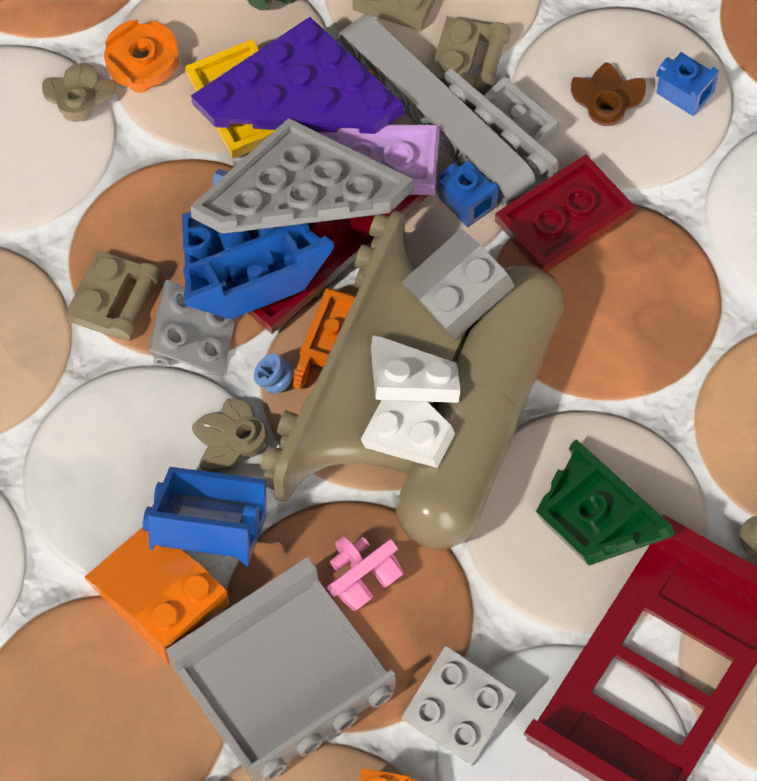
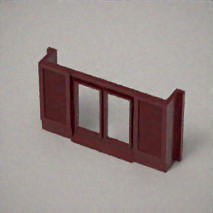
(697, 592)

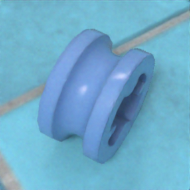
(273, 373)

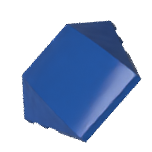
(247, 268)

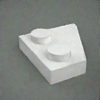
(412, 374)
(409, 431)

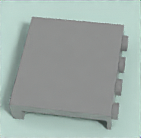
(280, 672)

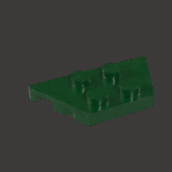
(598, 511)

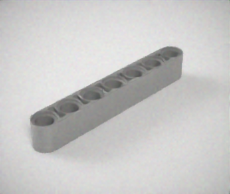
(433, 103)

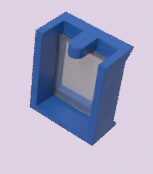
(207, 513)

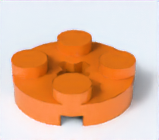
(142, 72)

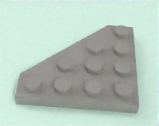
(299, 180)

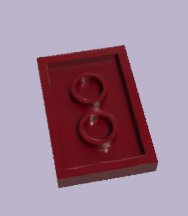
(564, 213)

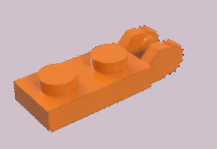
(322, 333)

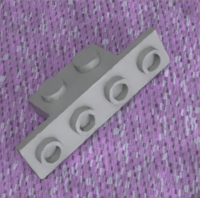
(514, 117)

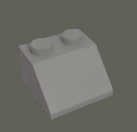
(459, 283)

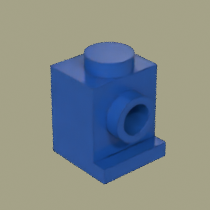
(686, 82)
(467, 192)

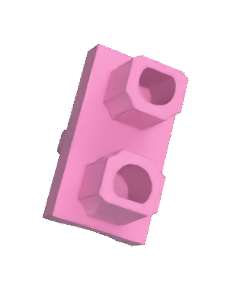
(380, 562)

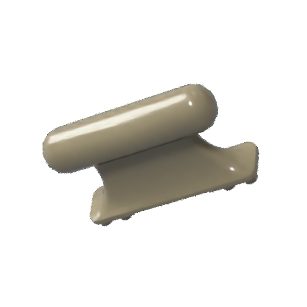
(496, 374)

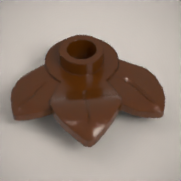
(609, 92)

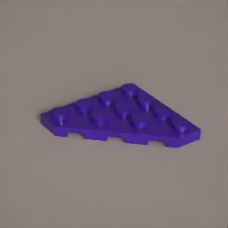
(302, 79)

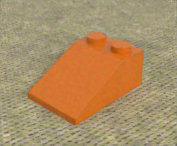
(158, 591)

